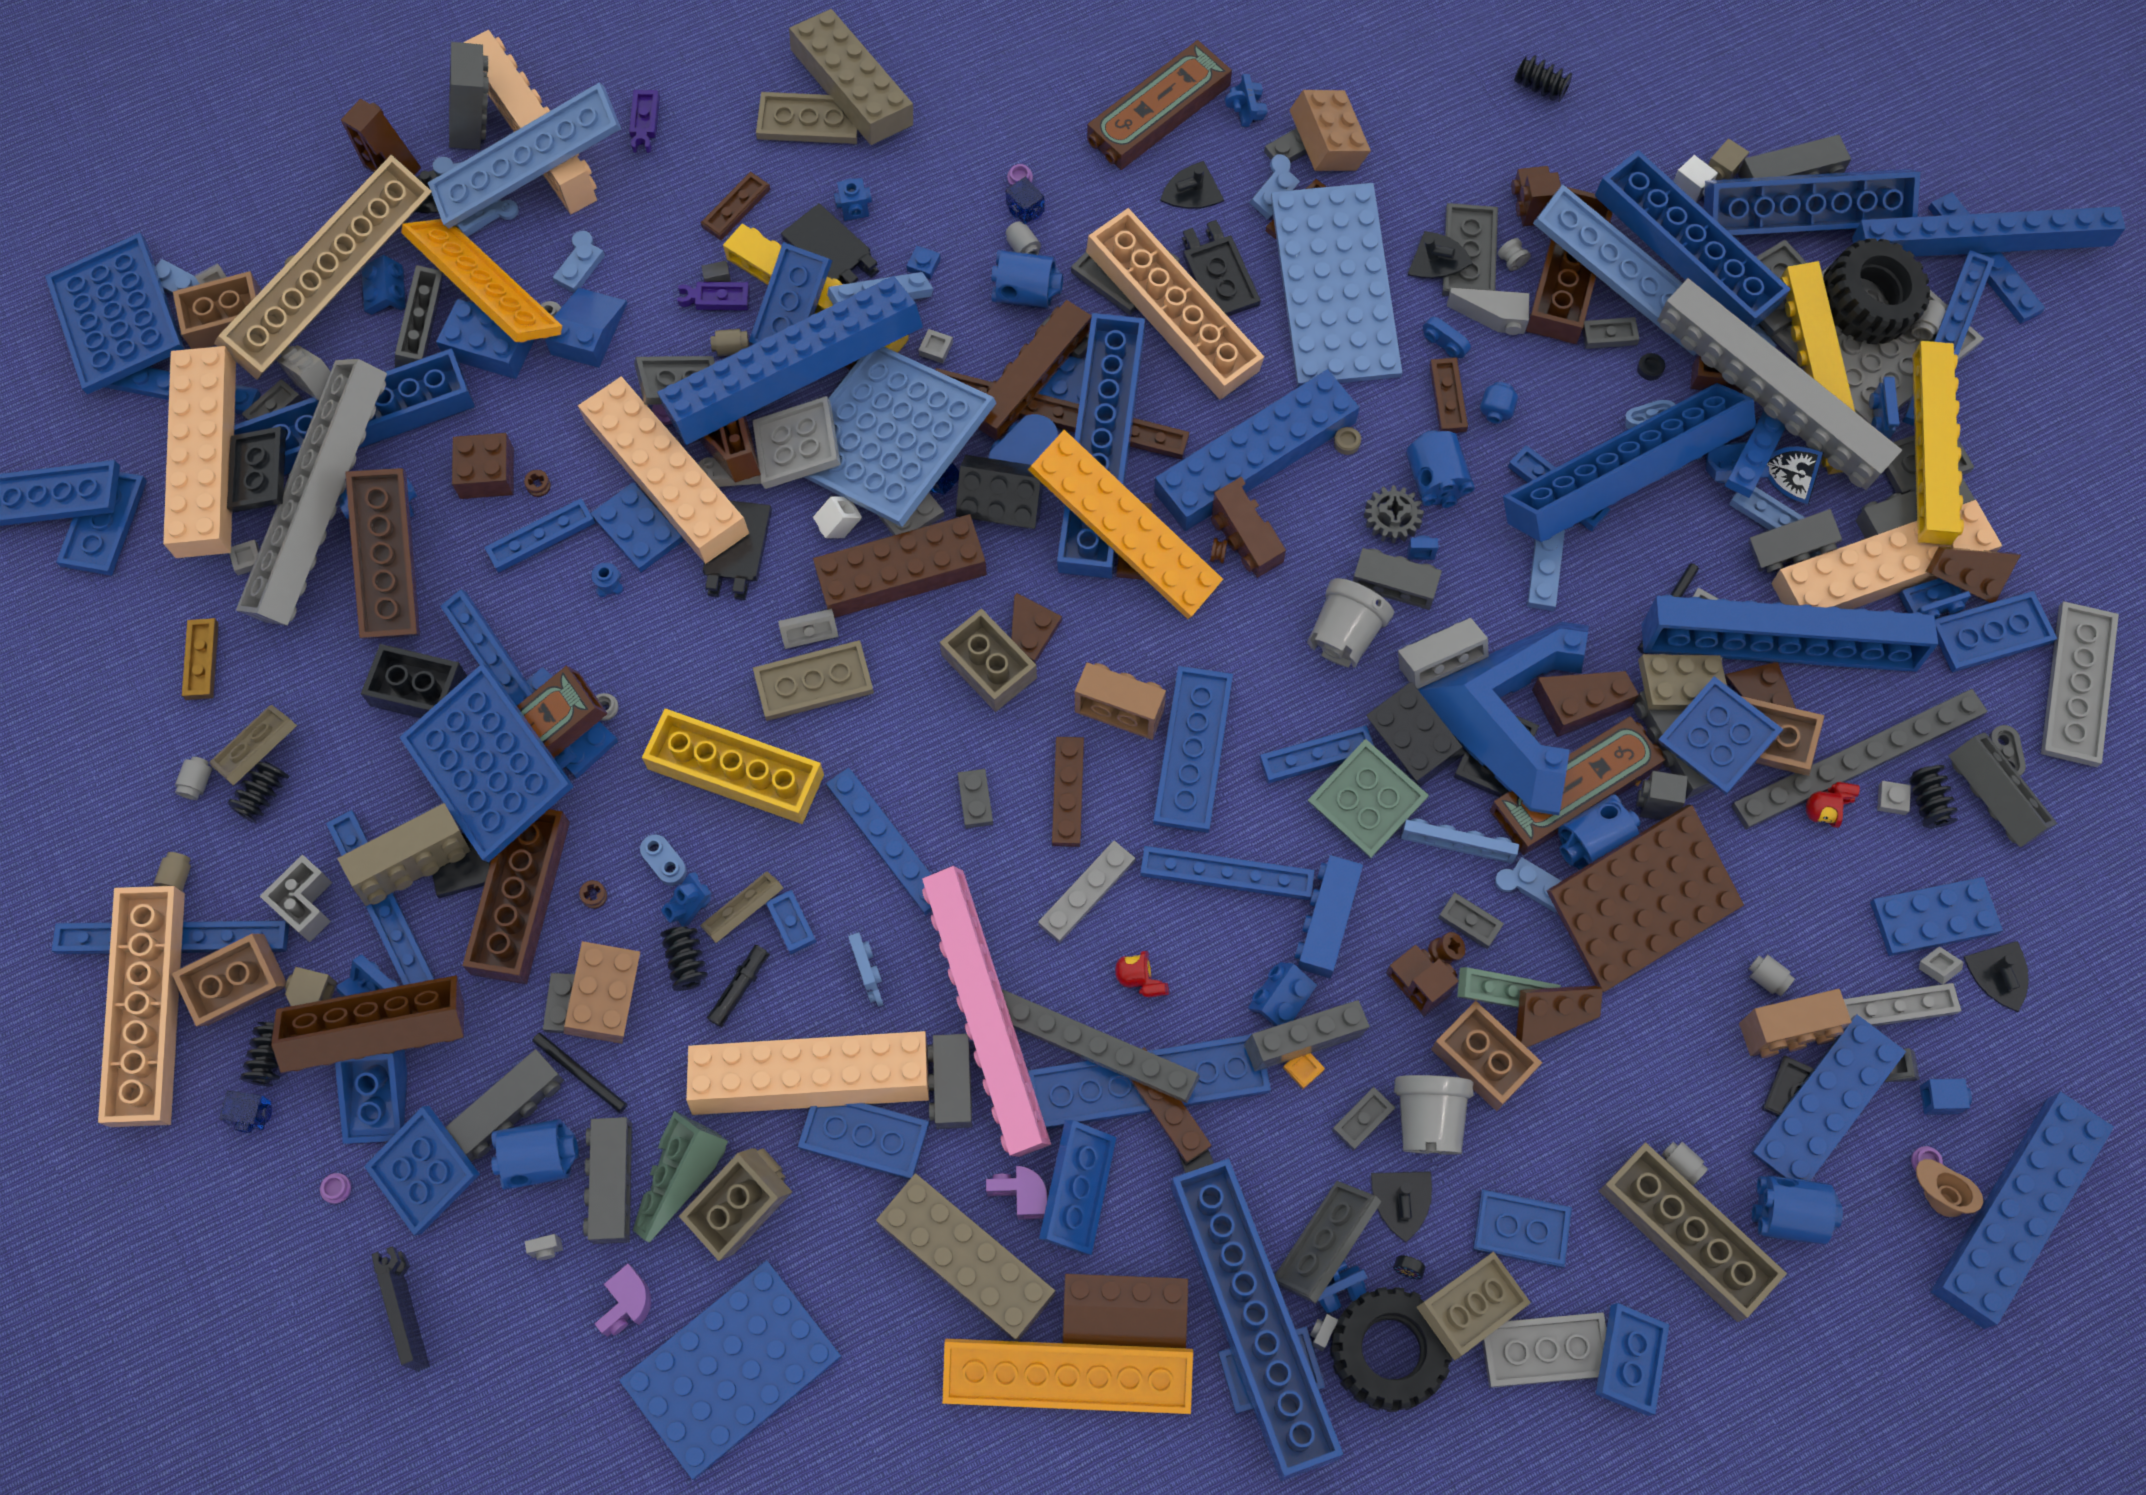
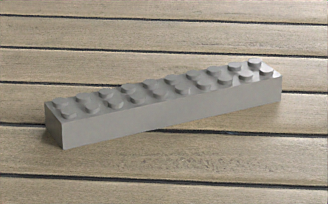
(1777, 384)
(312, 492)

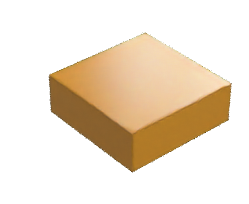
(1304, 1069)

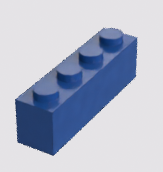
(1329, 917)

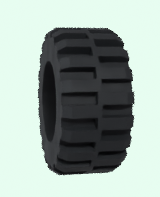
(1893, 273)
(1358, 1376)

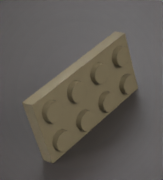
(803, 119)
(813, 680)
(1473, 1305)

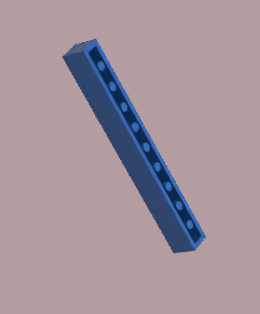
(1998, 231)

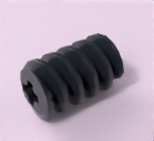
(1543, 78)
(257, 790)
(1931, 796)
(682, 958)
(262, 1057)

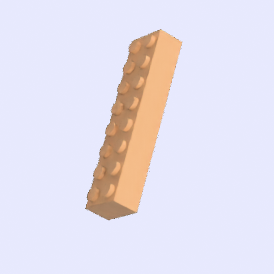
(522, 106)
(1174, 303)
(199, 452)
(664, 470)
(1876, 565)
(141, 1007)
(807, 1073)

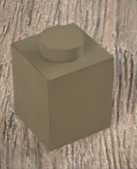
(1728, 160)

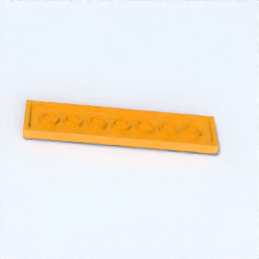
(482, 280)
(1125, 524)
(1067, 1376)

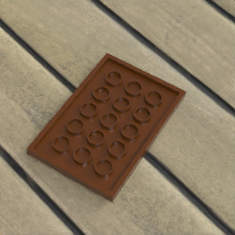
(1645, 898)

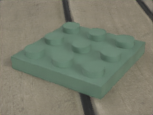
(1368, 798)

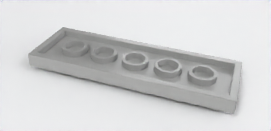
(2080, 684)

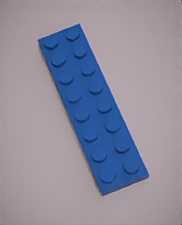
(1094, 1093)

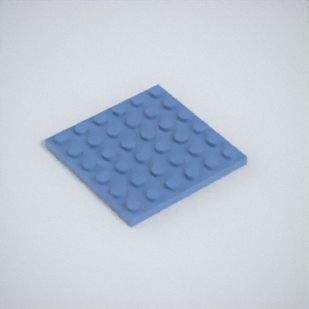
(898, 432)

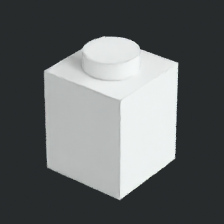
(1692, 177)
(837, 517)

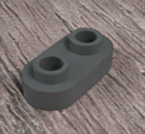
(2012, 749)

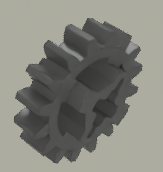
(1383, 519)

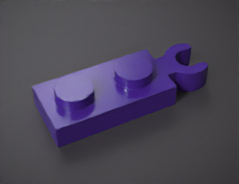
(644, 118)
(716, 295)

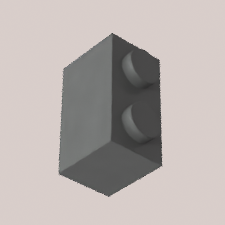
(1661, 795)

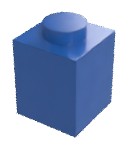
(1945, 1096)

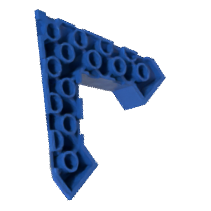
(1490, 731)

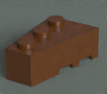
(375, 137)
(733, 450)
(1246, 530)
(1583, 698)

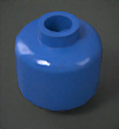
(1499, 402)

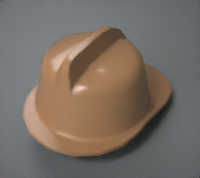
(1947, 1190)

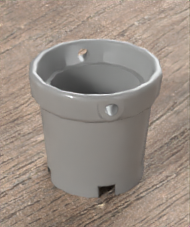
(1349, 621)
(1433, 1112)

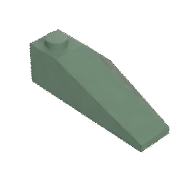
(685, 1162)

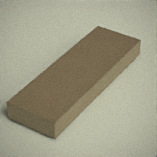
(741, 906)

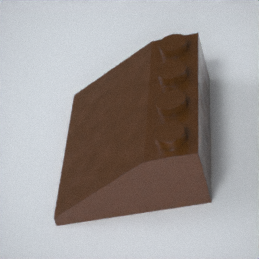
(1125, 1311)

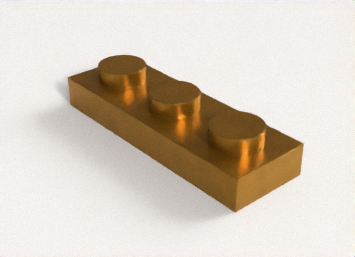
(200, 659)

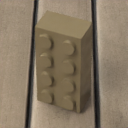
(404, 855)

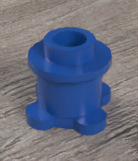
(607, 579)

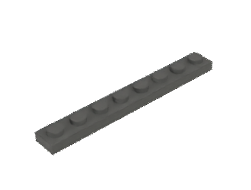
(1101, 1048)

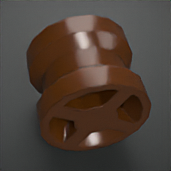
(1447, 948)

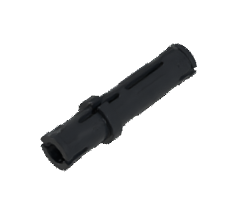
(741, 981)

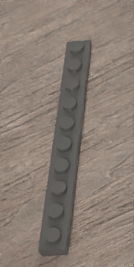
(1859, 758)

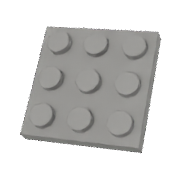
(796, 442)

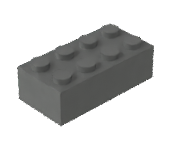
(468, 95)

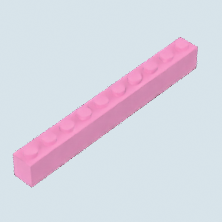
(985, 1012)

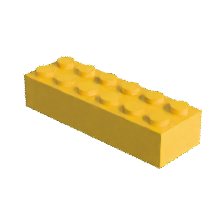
(733, 766)

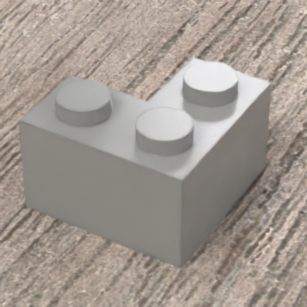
(294, 894)

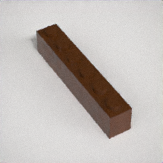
(1035, 367)

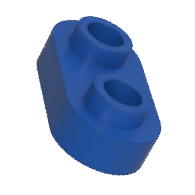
(1446, 337)

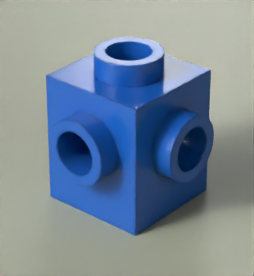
(853, 198)

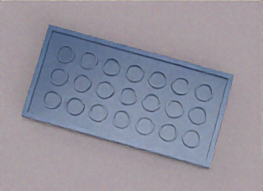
(1336, 283)

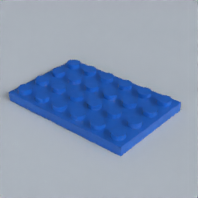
(114, 313)
(486, 762)
(730, 1369)

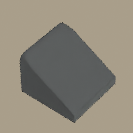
(716, 272)
(1905, 1069)

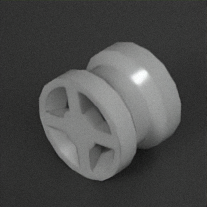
(1514, 254)

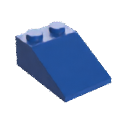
(587, 327)
(372, 1096)

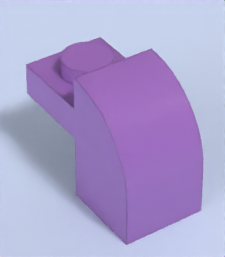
(1026, 1186)
(632, 1299)

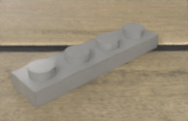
(1086, 891)
(1905, 1005)

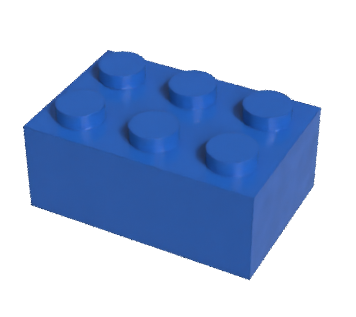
(481, 341)

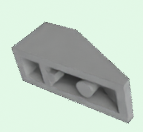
(1495, 309)

